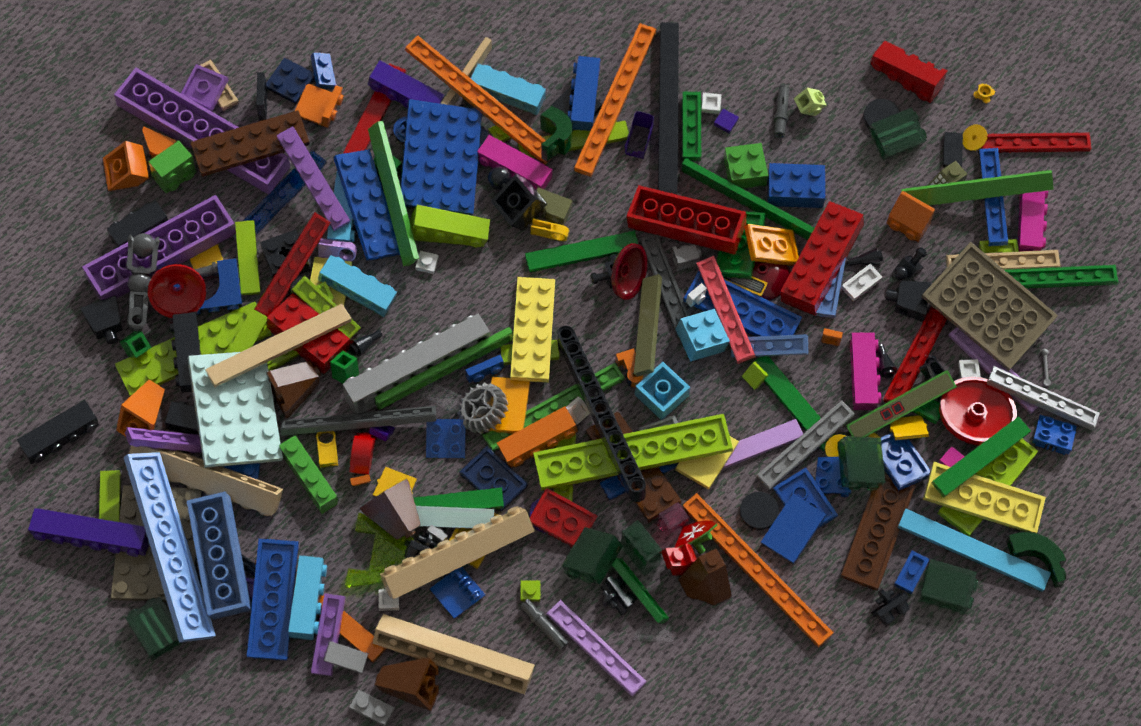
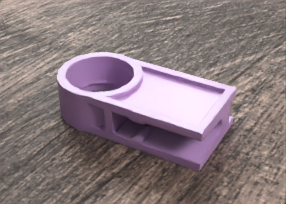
(333, 247)

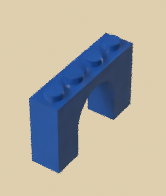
(229, 288)

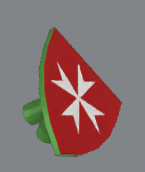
(696, 534)

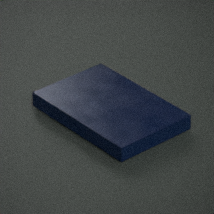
(491, 472)

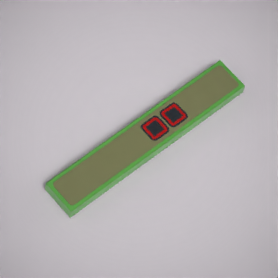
(901, 405)

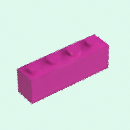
(496, 153)
(1031, 221)
(864, 371)

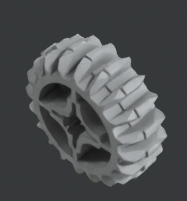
(483, 408)

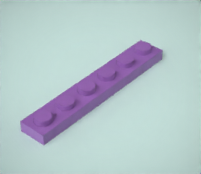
(313, 178)

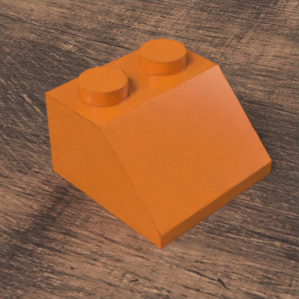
(125, 166)
(910, 216)

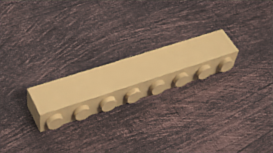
(241, 488)
(456, 552)
(453, 654)

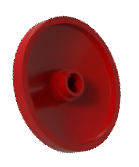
(976, 410)

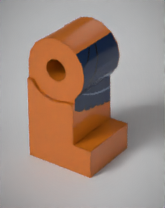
(627, 359)

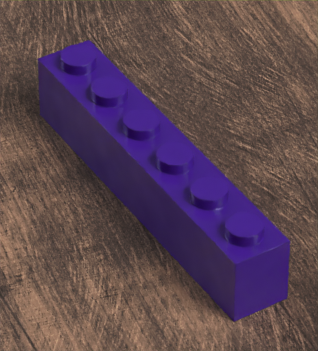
(89, 531)

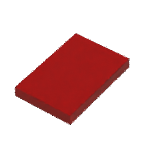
(561, 517)

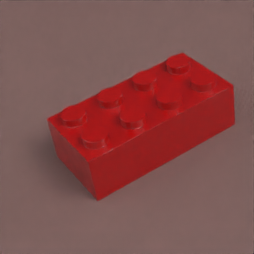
(318, 351)

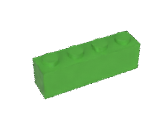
(308, 474)

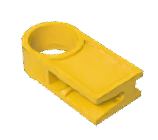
(549, 230)
(327, 452)

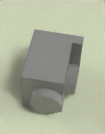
(686, 256)

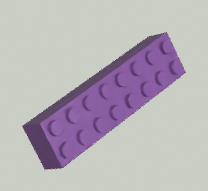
(179, 241)

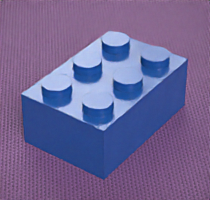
(796, 185)

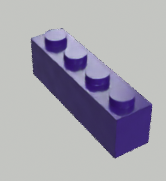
(401, 86)

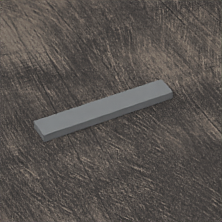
(1043, 398)
(805, 445)

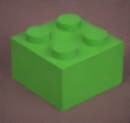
(746, 165)
(172, 167)

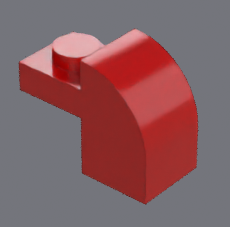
(362, 453)
(679, 558)

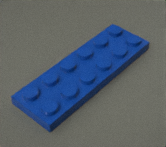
(367, 204)
(756, 313)
(272, 599)

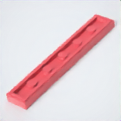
(726, 309)

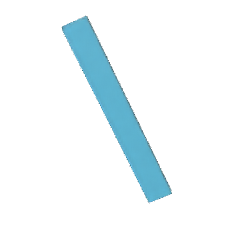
(974, 550)

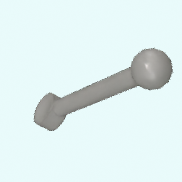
(1046, 382)

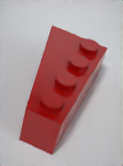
(909, 71)

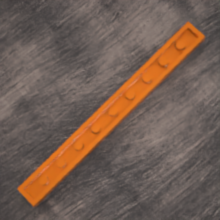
(476, 96)
(615, 100)
(760, 572)

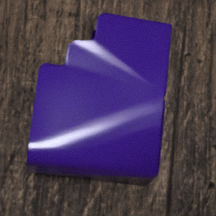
(644, 120)

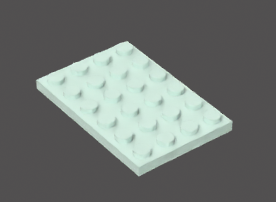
(236, 417)

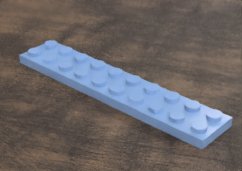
(169, 546)

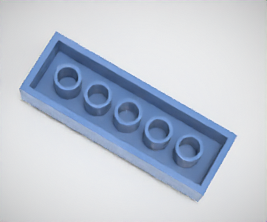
(219, 555)

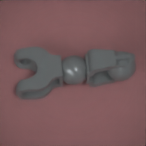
(142, 246)

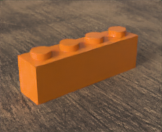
(537, 437)

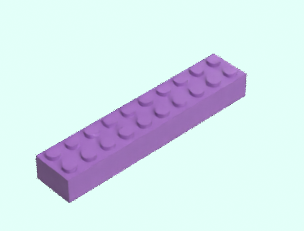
(190, 121)

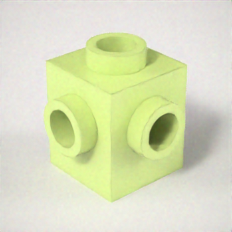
(810, 101)

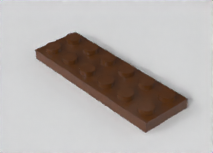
(245, 143)
(658, 490)
(876, 535)

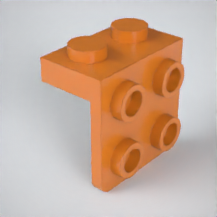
(319, 104)

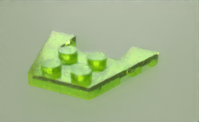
(385, 553)

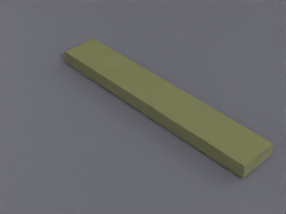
(648, 325)

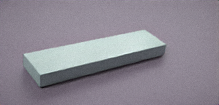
(453, 516)

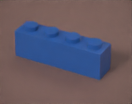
(585, 93)

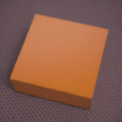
(831, 337)
(360, 480)

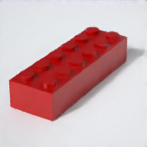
(686, 219)
(822, 258)

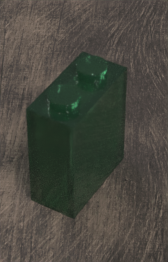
(897, 133)
(861, 463)
(641, 548)
(592, 556)
(948, 586)
(153, 628)

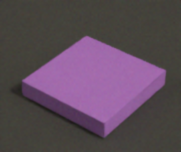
(204, 86)

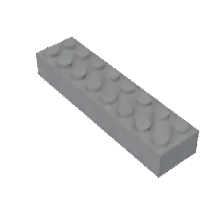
(361, 390)

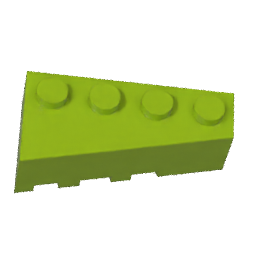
(448, 227)

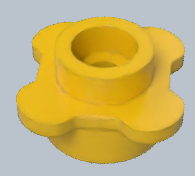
(984, 88)

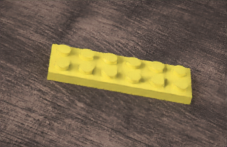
(532, 329)
(989, 501)

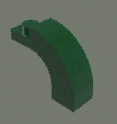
(560, 127)
(1041, 547)

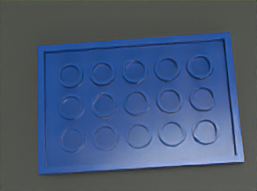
(440, 156)

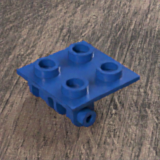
(1054, 433)
(445, 438)
(829, 476)
(457, 592)

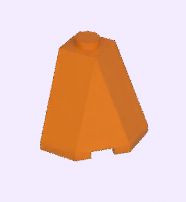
(141, 408)

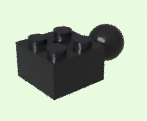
(517, 199)
(275, 250)

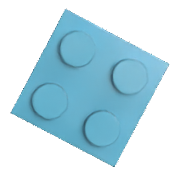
(702, 335)
(662, 391)

